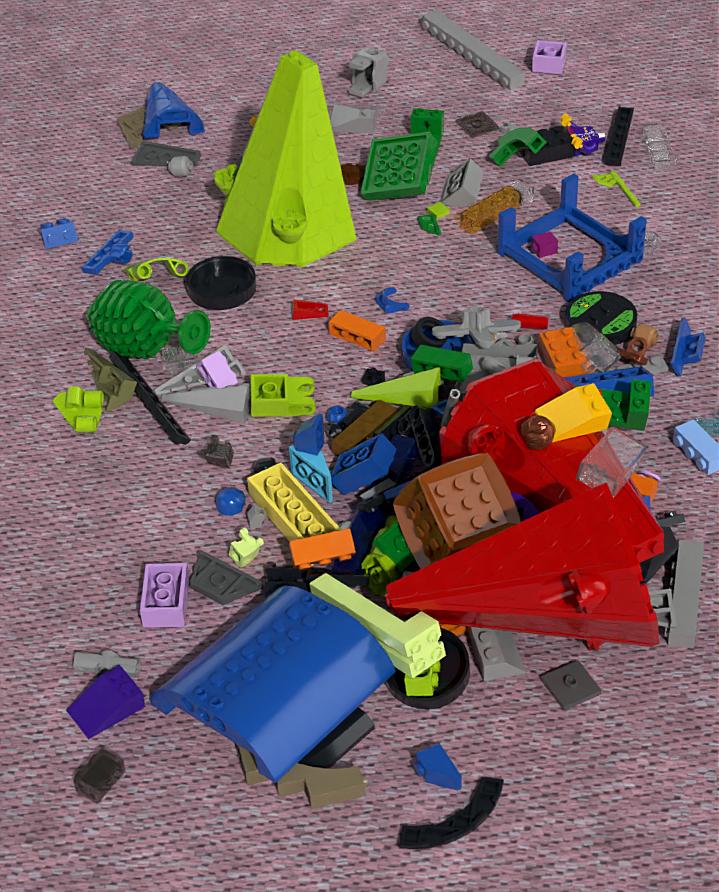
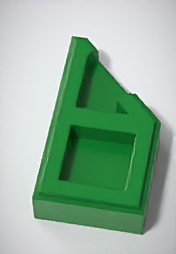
(429, 224)

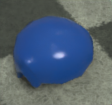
(230, 501)

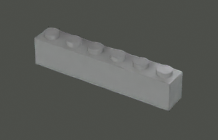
(685, 593)

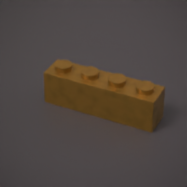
(363, 427)

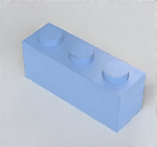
(698, 446)

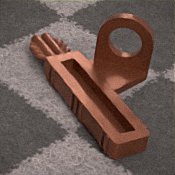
(635, 356)

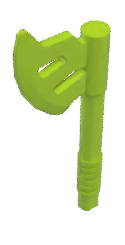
(615, 178)

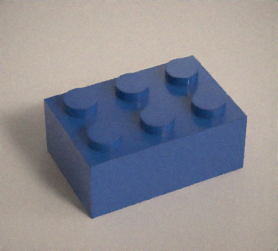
(363, 464)

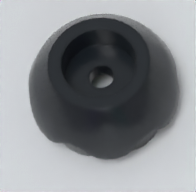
(334, 429)

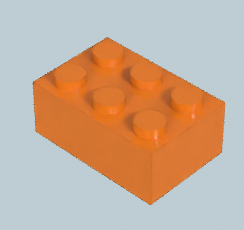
(562, 352)

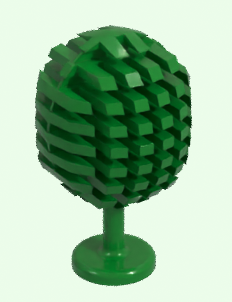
(140, 321)

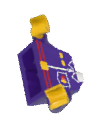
(584, 137)

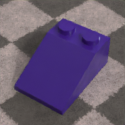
(106, 702)

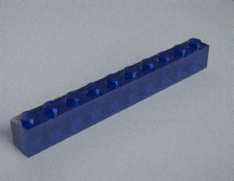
(369, 524)

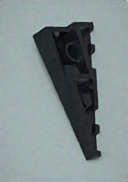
(298, 578)

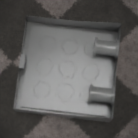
(507, 355)

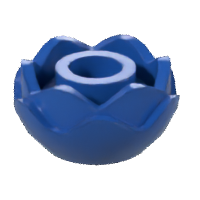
(336, 414)

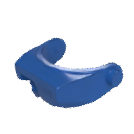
(389, 305)

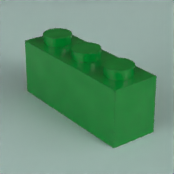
(452, 364)

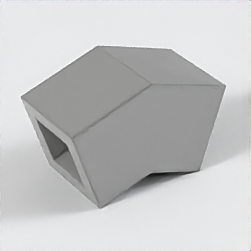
(256, 516)

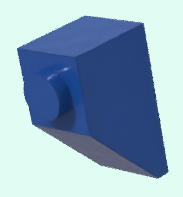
(310, 436)
(437, 768)

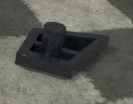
(373, 376)

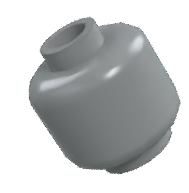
(180, 166)

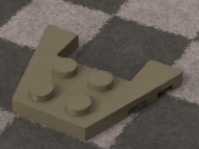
(133, 124)

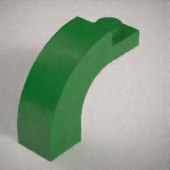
(516, 140)

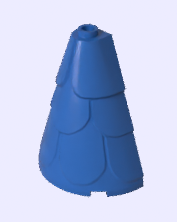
(166, 107)

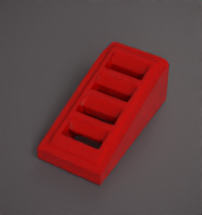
(303, 310)

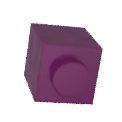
(544, 244)

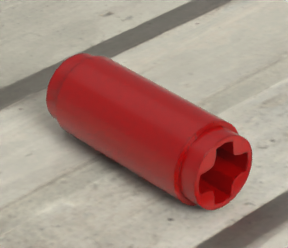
(532, 321)

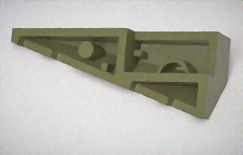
(114, 383)

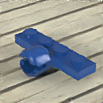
(113, 250)

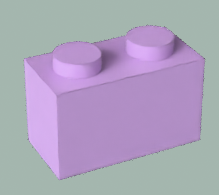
(216, 371)

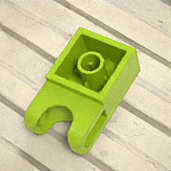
(281, 395)

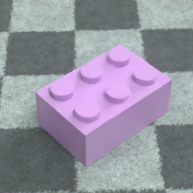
(164, 595)

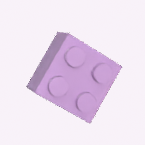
(549, 57)

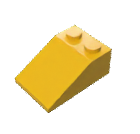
(577, 412)

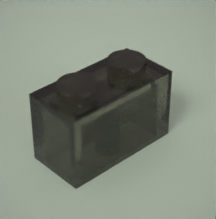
(99, 775)

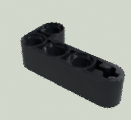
(422, 425)

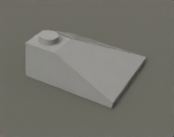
(354, 118)

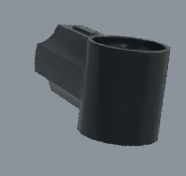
(355, 412)

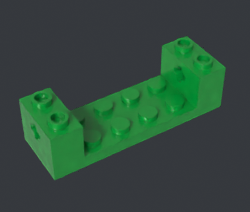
(428, 121)
(629, 408)

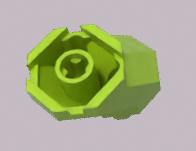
(380, 569)

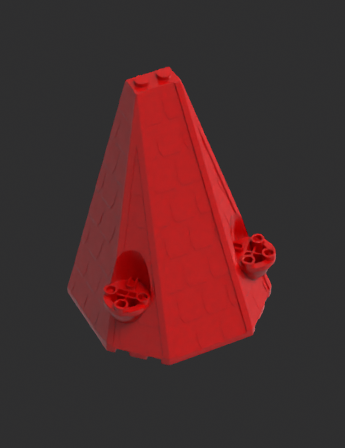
(491, 423)
(549, 576)

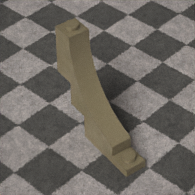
(321, 784)

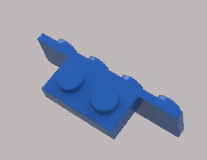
(687, 347)

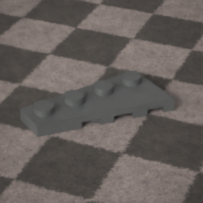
(160, 154)

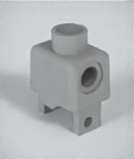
(366, 66)

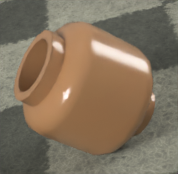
(647, 332)

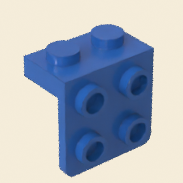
(58, 233)

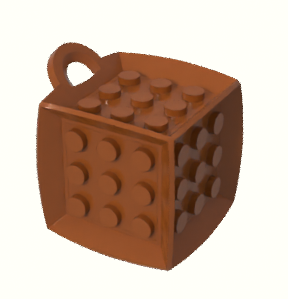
(454, 507)

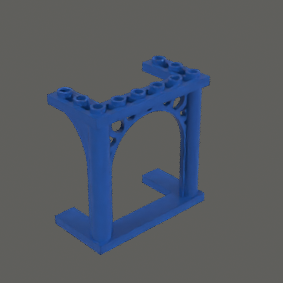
(572, 279)

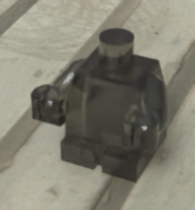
(218, 454)

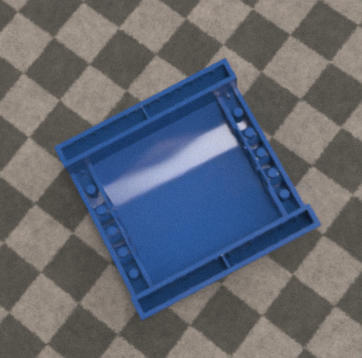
(280, 678)

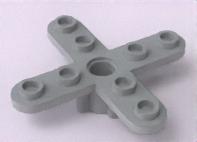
(477, 324)

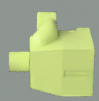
(246, 549)

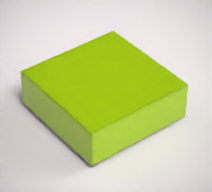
(439, 210)

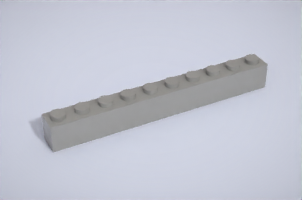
(473, 50)

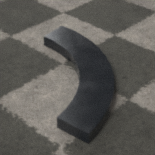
(457, 825)

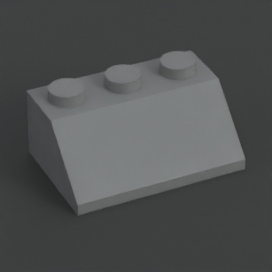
(463, 185)
(495, 653)

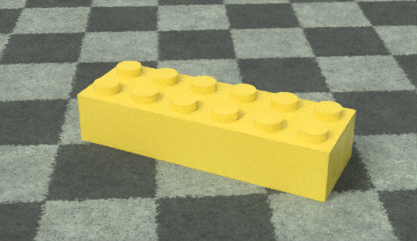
(289, 504)

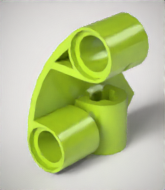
(142, 269)
(81, 408)

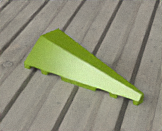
(411, 390)

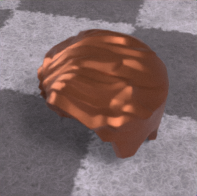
(538, 432)

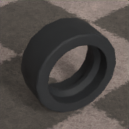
(419, 337)

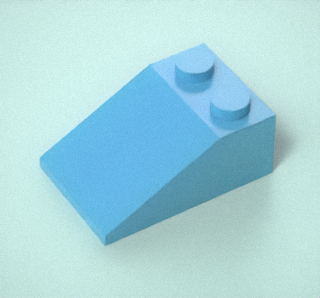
(312, 472)

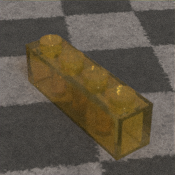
(488, 209)

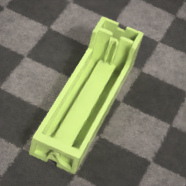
(409, 644)

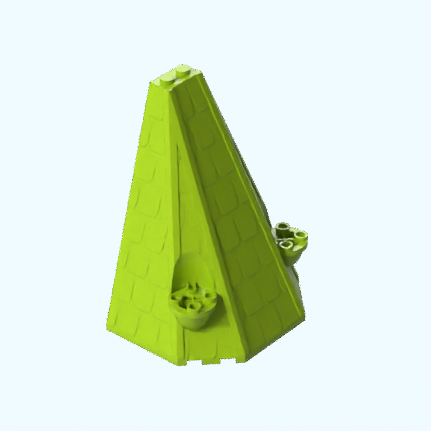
(289, 189)

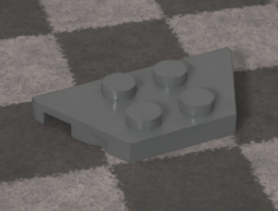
(221, 581)

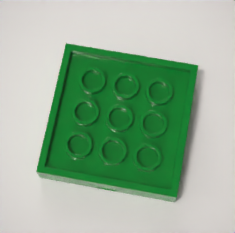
(398, 166)

